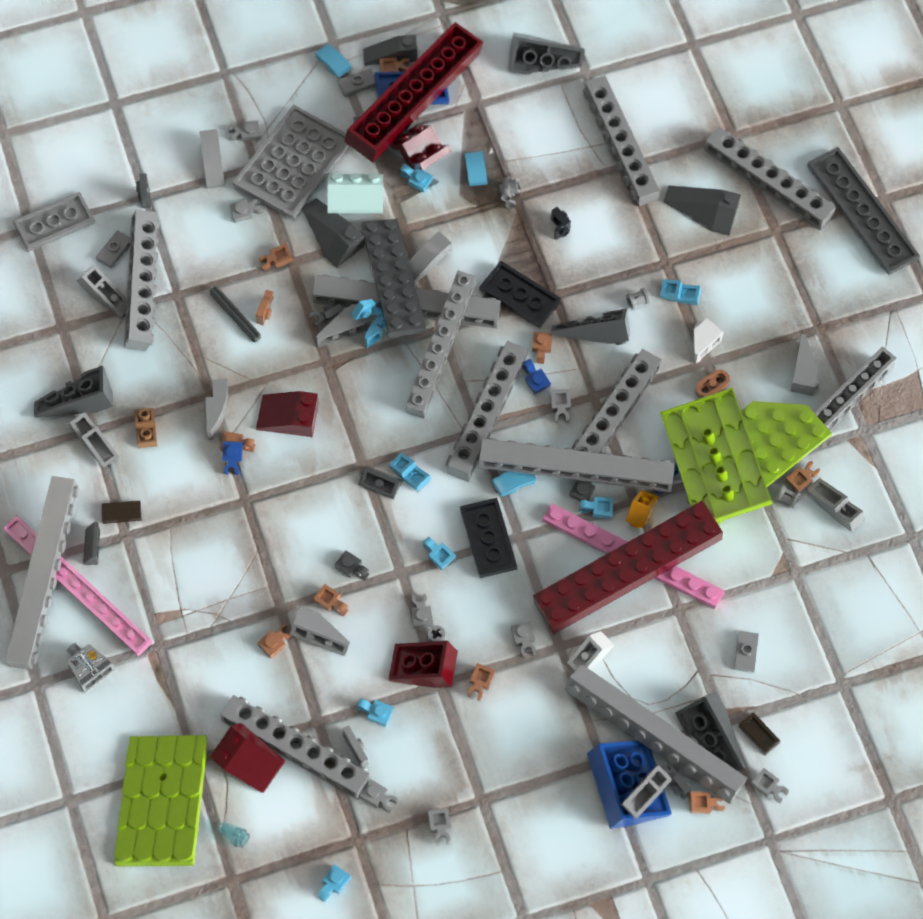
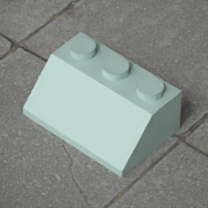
(355, 193)

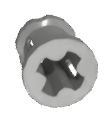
(637, 298)
(788, 496)
(434, 632)

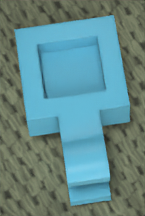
(418, 179)
(365, 309)
(601, 507)
(439, 555)
(378, 712)
(334, 881)

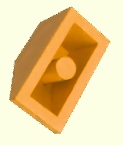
(641, 509)

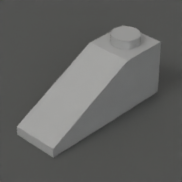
(103, 290)
(342, 327)
(805, 370)
(317, 630)

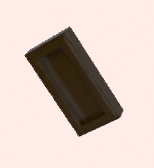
(121, 512)
(759, 733)

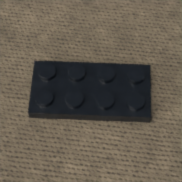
(520, 294)
(488, 538)

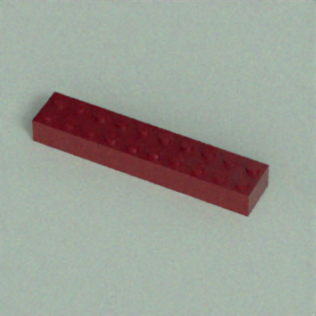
(413, 92)
(628, 567)

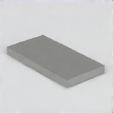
(53, 221)

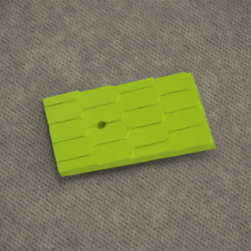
(716, 455)
(161, 801)

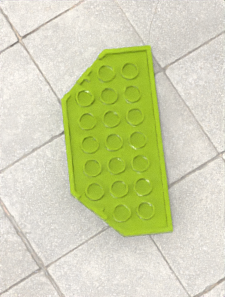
(782, 435)

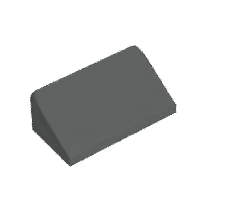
(380, 482)
(91, 544)

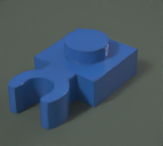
(232, 453)

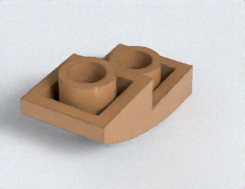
(145, 428)

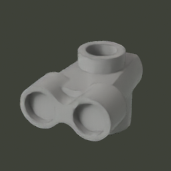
(508, 191)

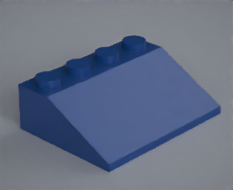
(617, 771)

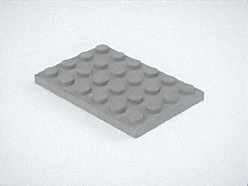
(292, 162)

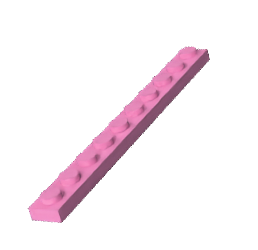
(607, 542)
(84, 592)

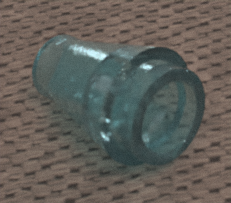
(235, 835)

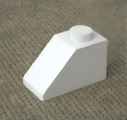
(705, 338)
(591, 651)

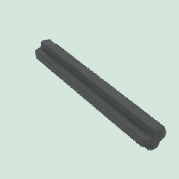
(235, 314)

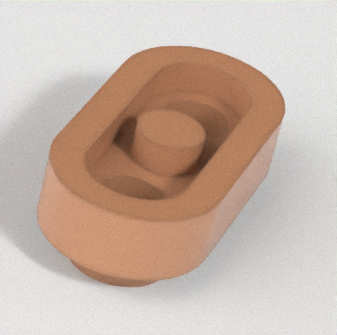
(711, 385)

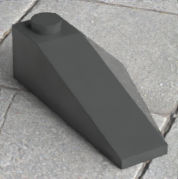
(536, 54)
(709, 206)
(334, 233)
(610, 328)
(87, 395)
(711, 727)

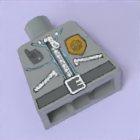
(88, 666)

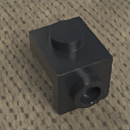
(562, 222)

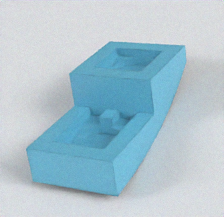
(333, 60)
(475, 168)
(680, 293)
(374, 332)
(409, 472)
(511, 482)

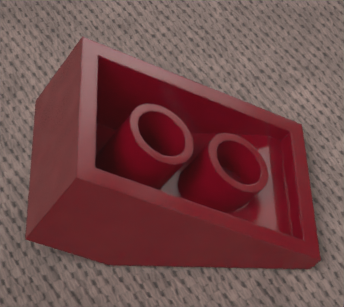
(288, 413)
(424, 664)
(247, 757)

